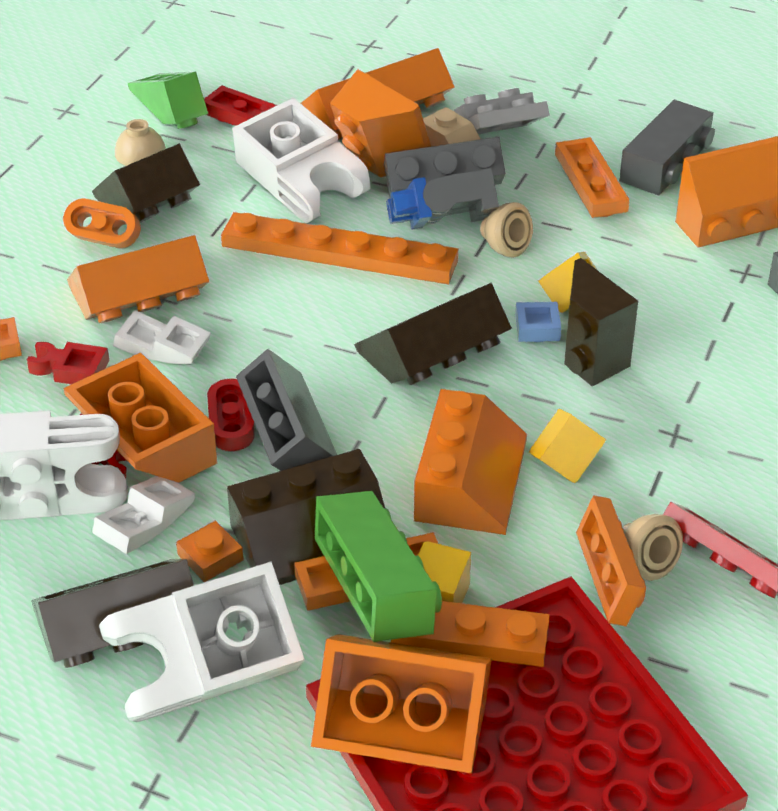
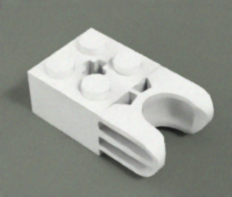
(297, 158)
(50, 467)
(193, 642)

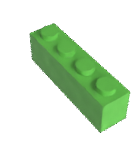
(376, 566)

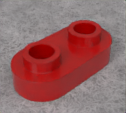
(230, 416)

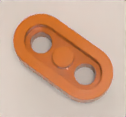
(104, 224)

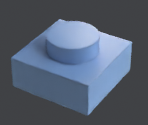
(538, 321)

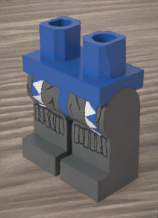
(444, 196)

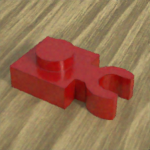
(68, 364)

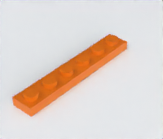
(340, 247)

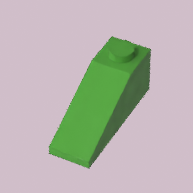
(172, 97)

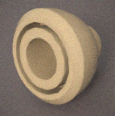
(137, 142)
(508, 229)
(655, 544)

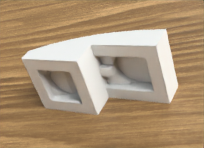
(170, 343)
(149, 511)

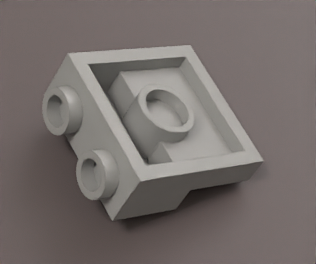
(502, 113)

